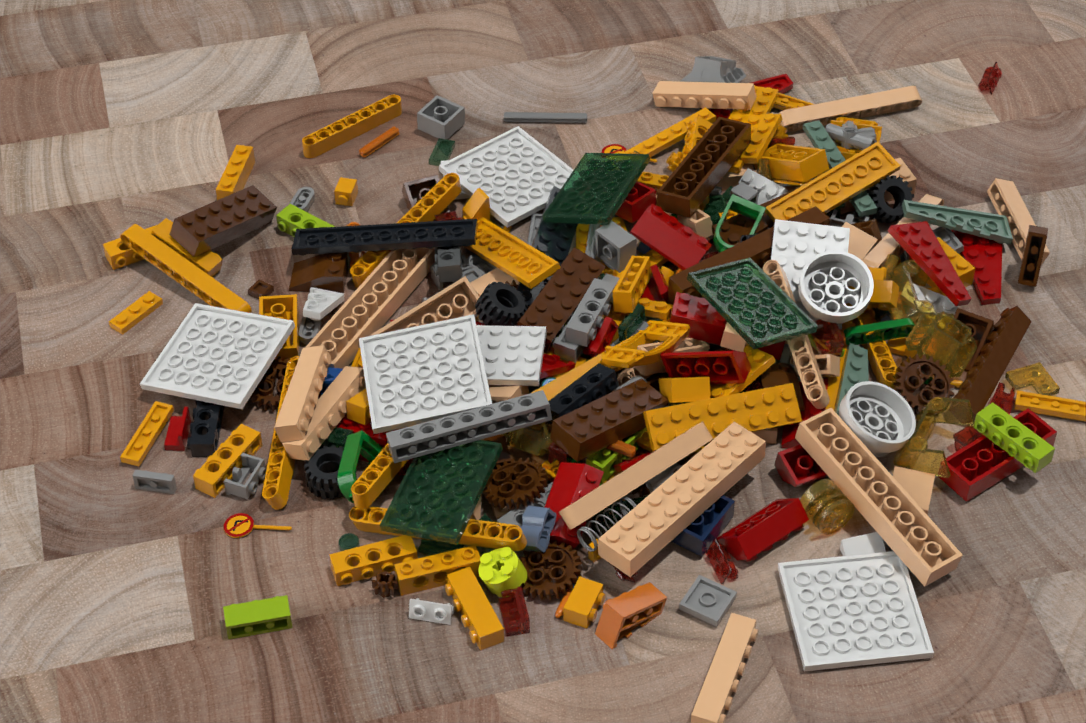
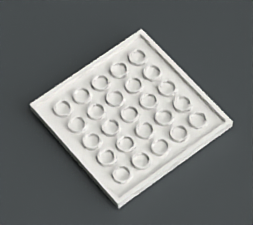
(512, 172)
(218, 355)
(424, 373)
(854, 611)

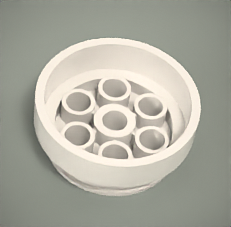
(851, 272)
(878, 417)

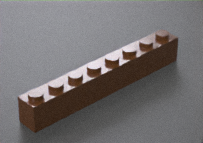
(994, 358)

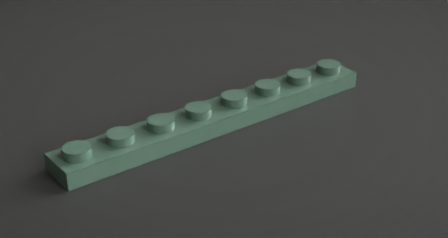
(820, 139)

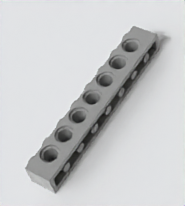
(468, 426)

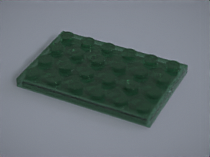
(596, 188)
(752, 303)
(441, 492)

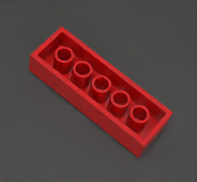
(706, 322)
(985, 463)

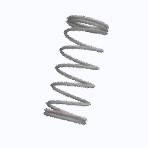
(624, 512)

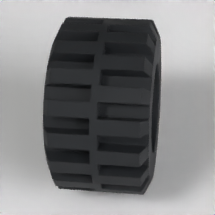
(899, 191)
(501, 305)
(317, 475)

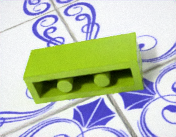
(257, 617)

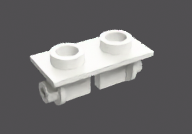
(430, 611)

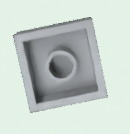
(441, 118)
(614, 246)

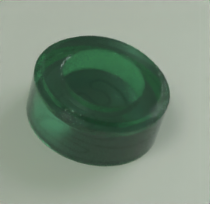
(348, 541)

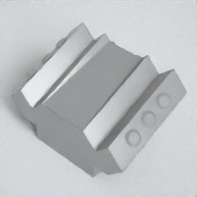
(714, 70)

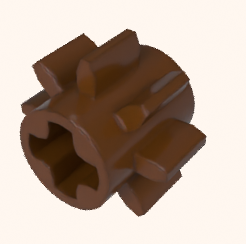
(385, 584)

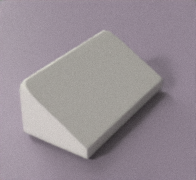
(862, 544)

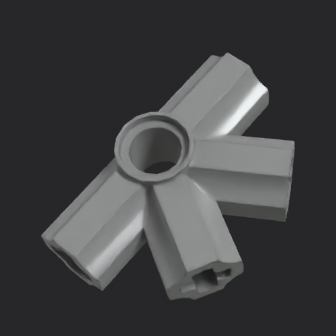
(850, 136)

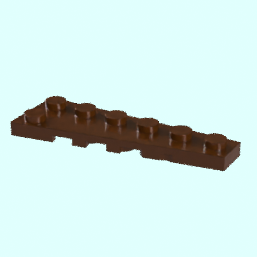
(742, 225)

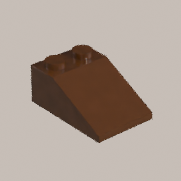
(417, 189)
(320, 272)
(980, 328)
(779, 375)

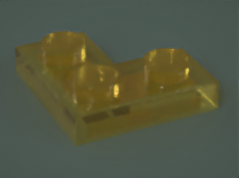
(1033, 375)

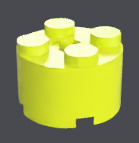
(501, 570)

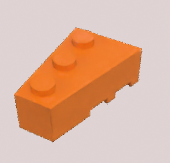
(629, 611)

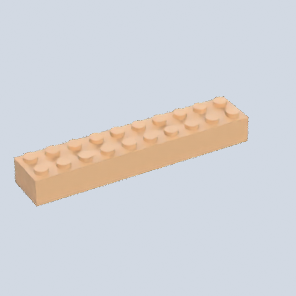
(373, 303)
(878, 497)
(681, 499)

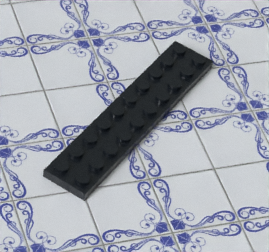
(385, 237)
(553, 241)

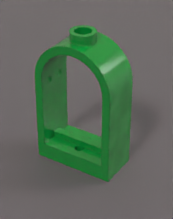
(744, 208)
(355, 444)

